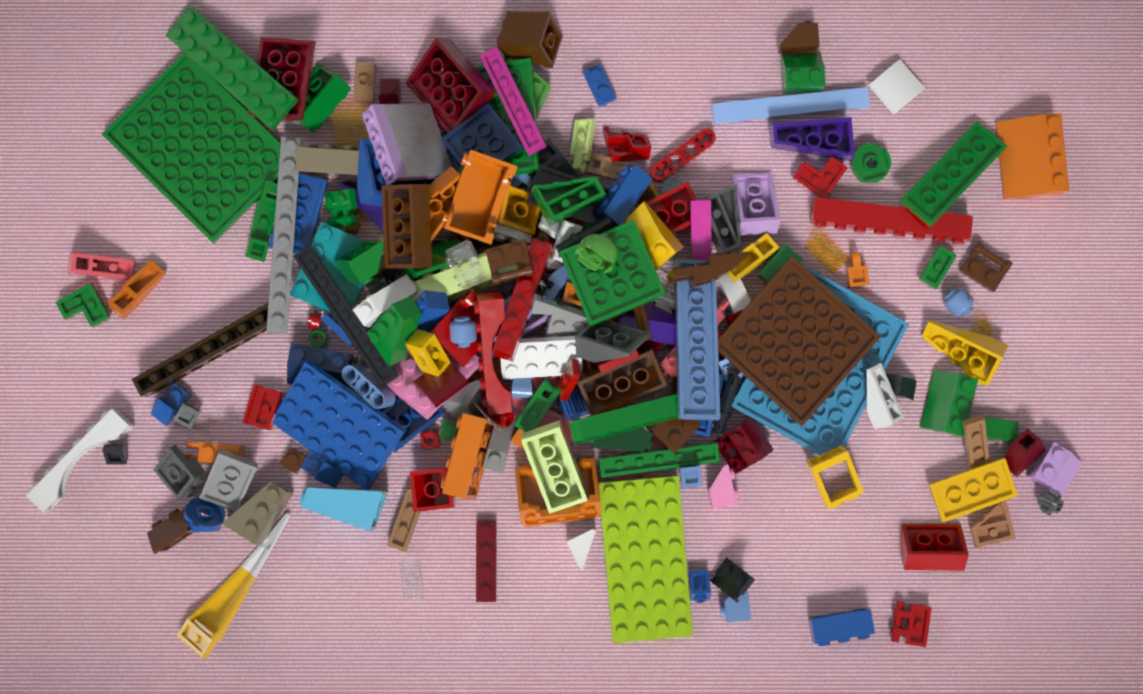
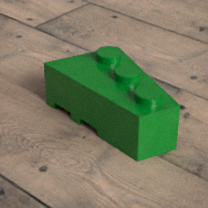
(567, 198)
(395, 329)

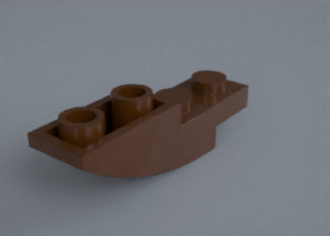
(711, 270)

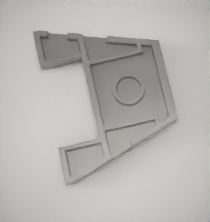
(562, 320)

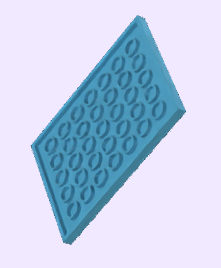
(840, 412)

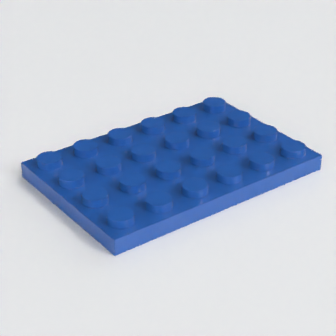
(338, 425)

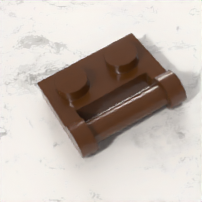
(508, 255)
(982, 272)

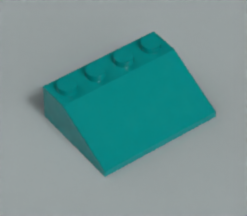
(329, 245)

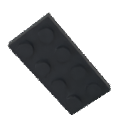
(548, 176)

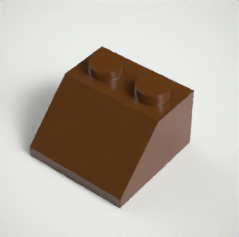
(168, 532)

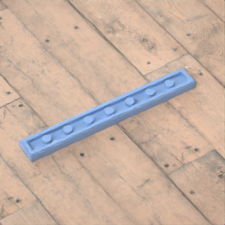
(790, 105)

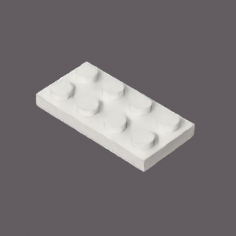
(541, 358)

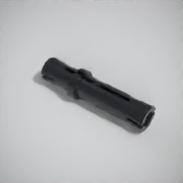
(596, 228)
(726, 402)

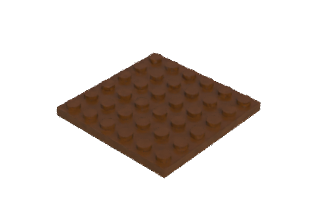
(796, 341)

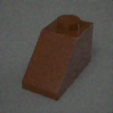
(801, 39)

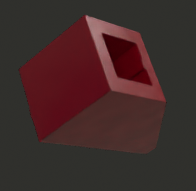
(1023, 452)

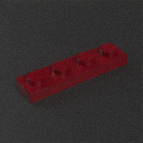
(486, 561)

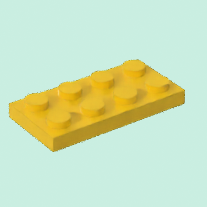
(972, 489)

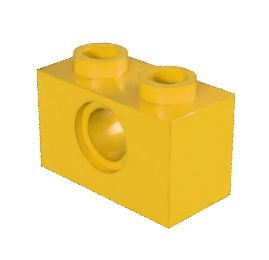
(427, 352)

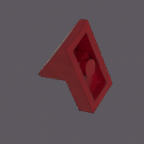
(390, 91)

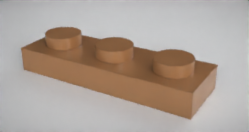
(976, 441)
(404, 524)

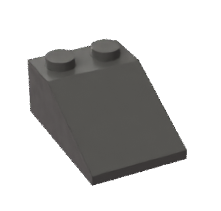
(608, 341)

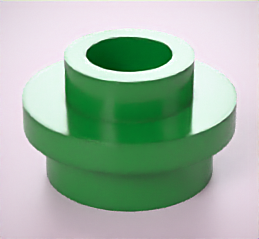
(312, 338)

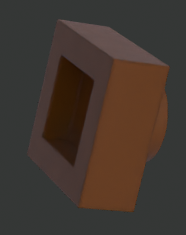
(293, 460)

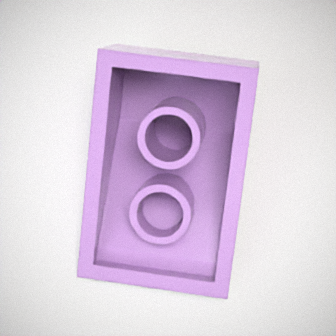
(756, 203)

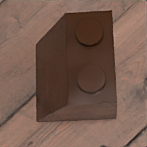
(530, 36)

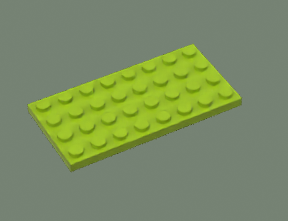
(645, 559)

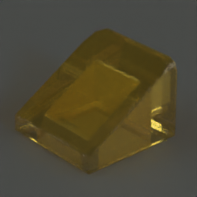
(354, 228)

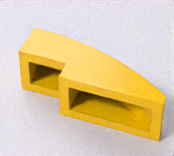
(757, 254)

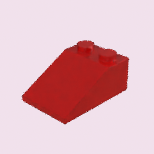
(674, 207)

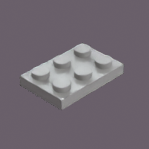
(228, 480)

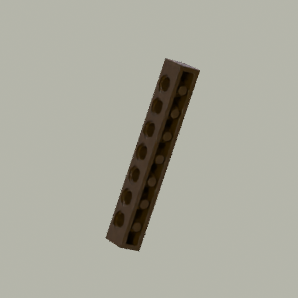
(202, 352)

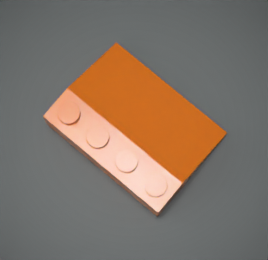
(1034, 156)
(468, 457)

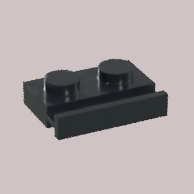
(732, 579)

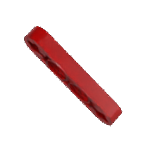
(684, 157)

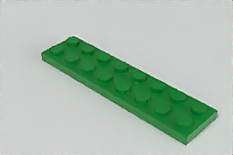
(232, 67)

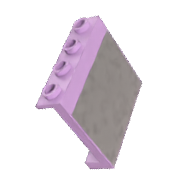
(406, 141)

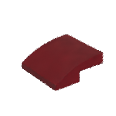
(443, 387)

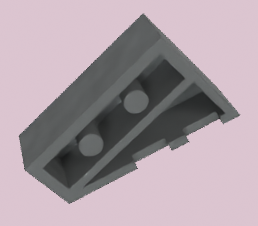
(725, 220)

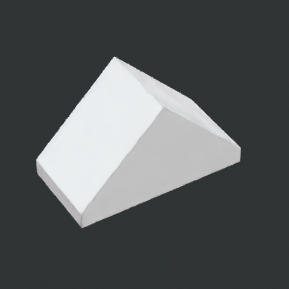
(580, 546)

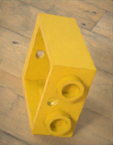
(828, 460)

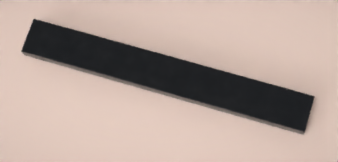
(344, 314)

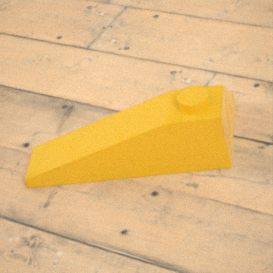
(972, 351)

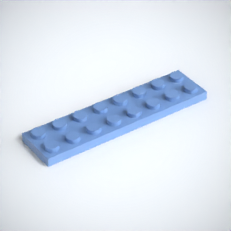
(697, 349)

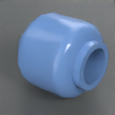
(959, 302)
(463, 331)

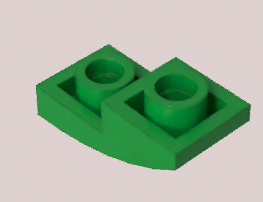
(1001, 429)

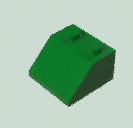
(802, 73)

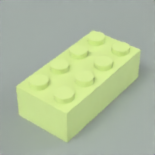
(554, 466)

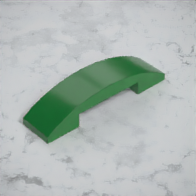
(262, 223)

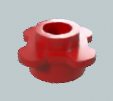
(434, 443)

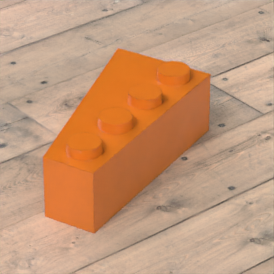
(440, 196)

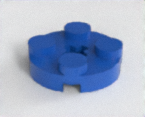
(200, 523)

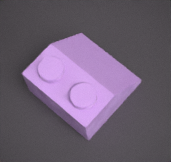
(1055, 468)

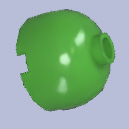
(597, 252)

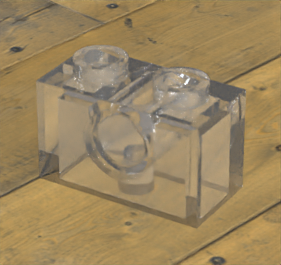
(456, 256)

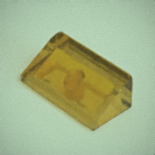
(827, 252)

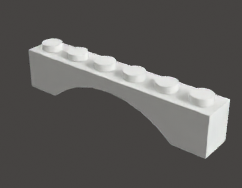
(51, 488)

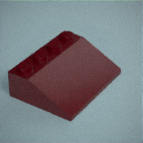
(291, 66)
(449, 84)

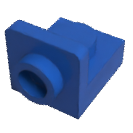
(699, 586)

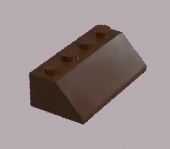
(406, 226)
(622, 383)

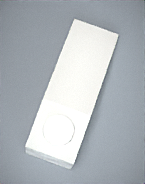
(376, 305)
(881, 401)

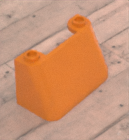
(479, 196)
(534, 509)

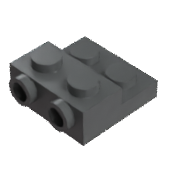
(180, 473)

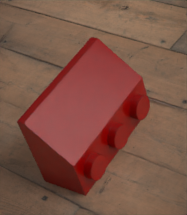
(933, 547)

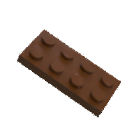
(672, 432)

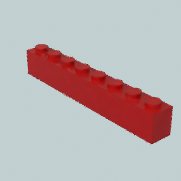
(888, 219)

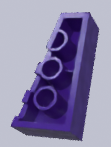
(815, 137)

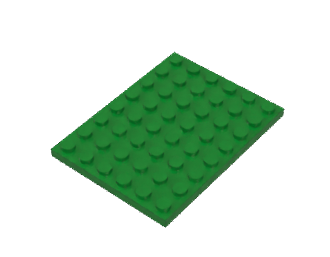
(197, 147)

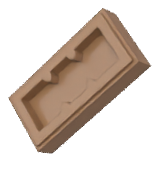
(364, 82)

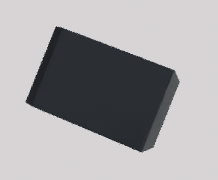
(902, 386)

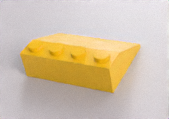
(656, 236)

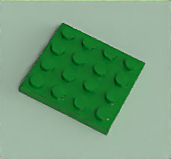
(628, 284)

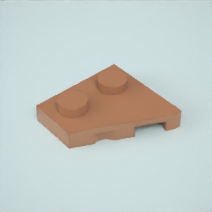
(993, 526)

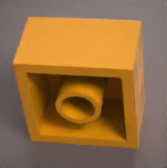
(517, 213)

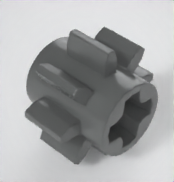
(378, 283)
(1050, 502)

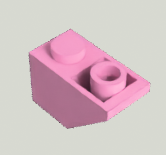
(721, 489)

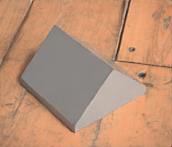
(464, 401)

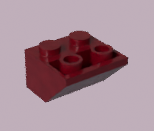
(744, 445)

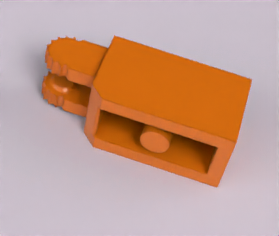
(208, 451)

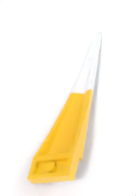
(215, 615)

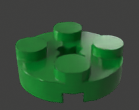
(879, 170)

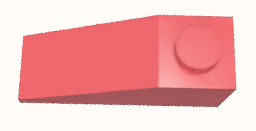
(100, 266)

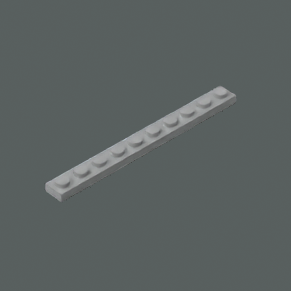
(283, 238)

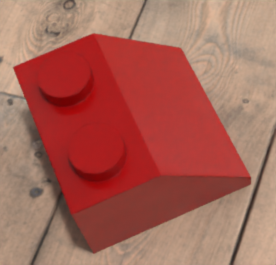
(428, 492)

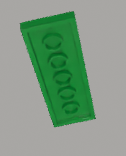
(953, 174)

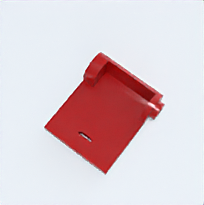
(462, 308)

